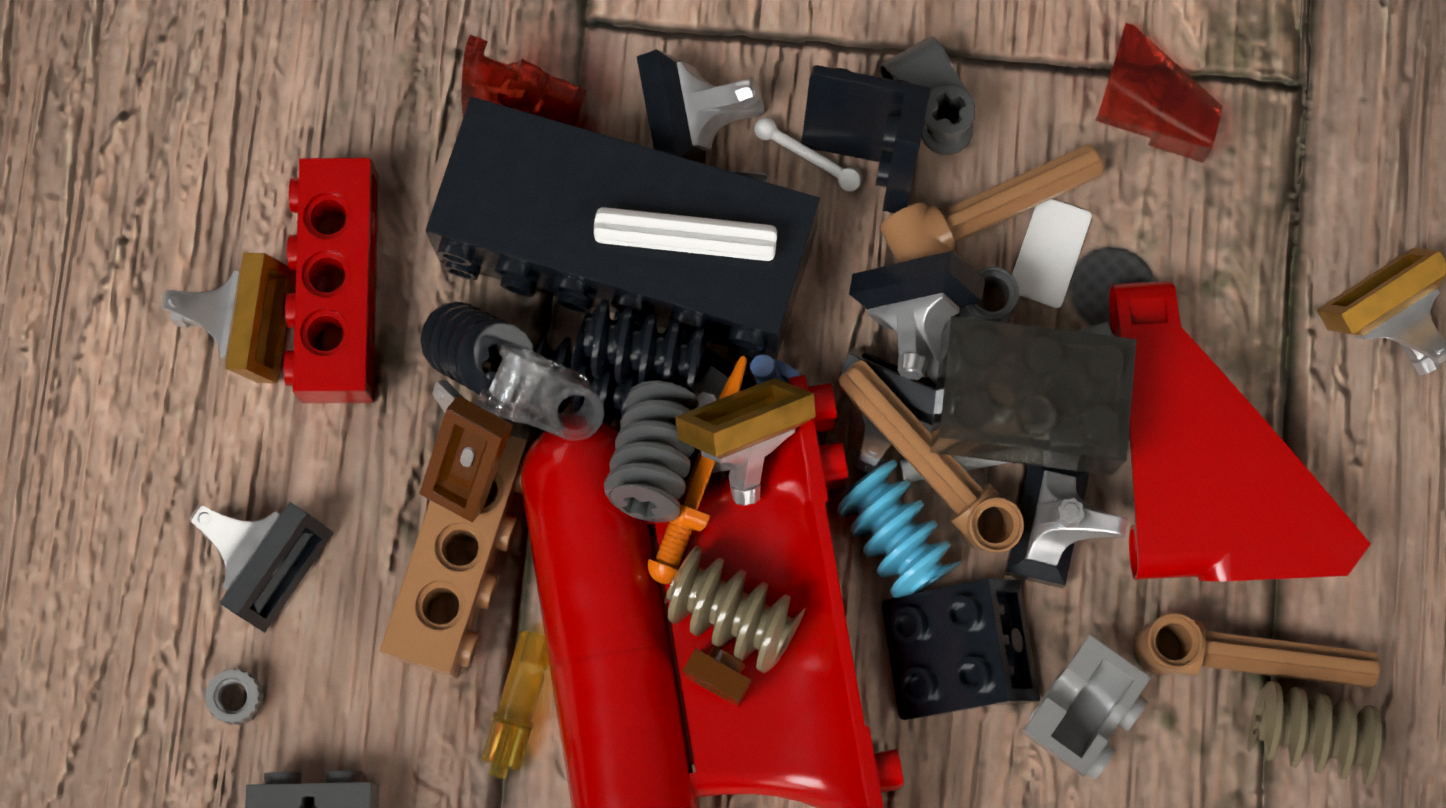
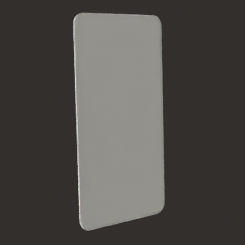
(1050, 251)

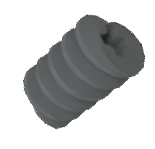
(648, 455)

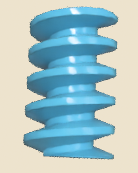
(895, 532)

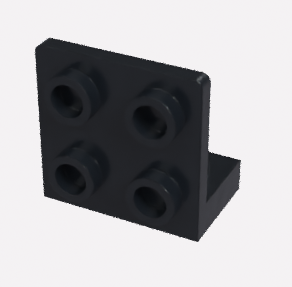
(868, 121)
(960, 648)

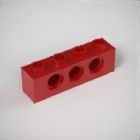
(348, 370)

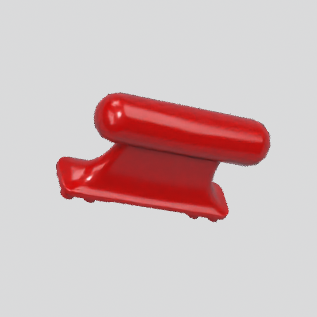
(619, 662)

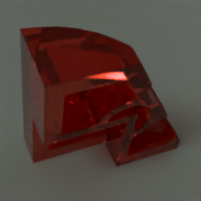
(520, 87)
(1158, 99)

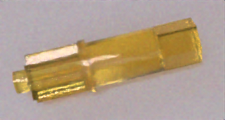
(517, 706)

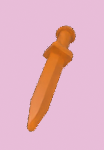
(679, 530)

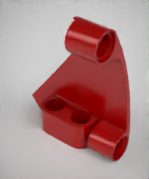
(1208, 472)

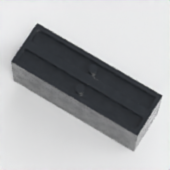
(525, 210)

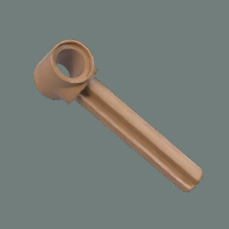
(926, 231)
(938, 470)
(1252, 655)

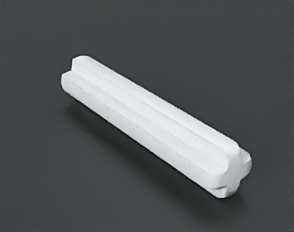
(685, 234)

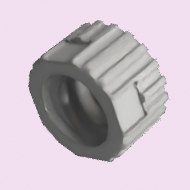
(216, 705)

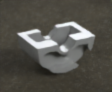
(1086, 707)

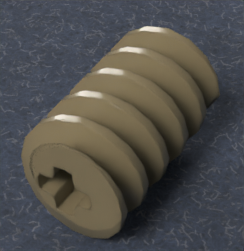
(731, 611)
(1318, 730)

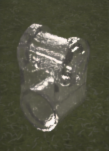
(532, 388)

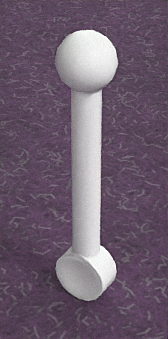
(848, 178)

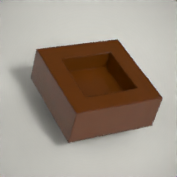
(718, 673)

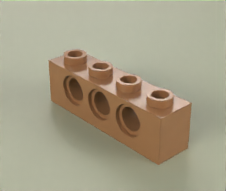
(429, 574)

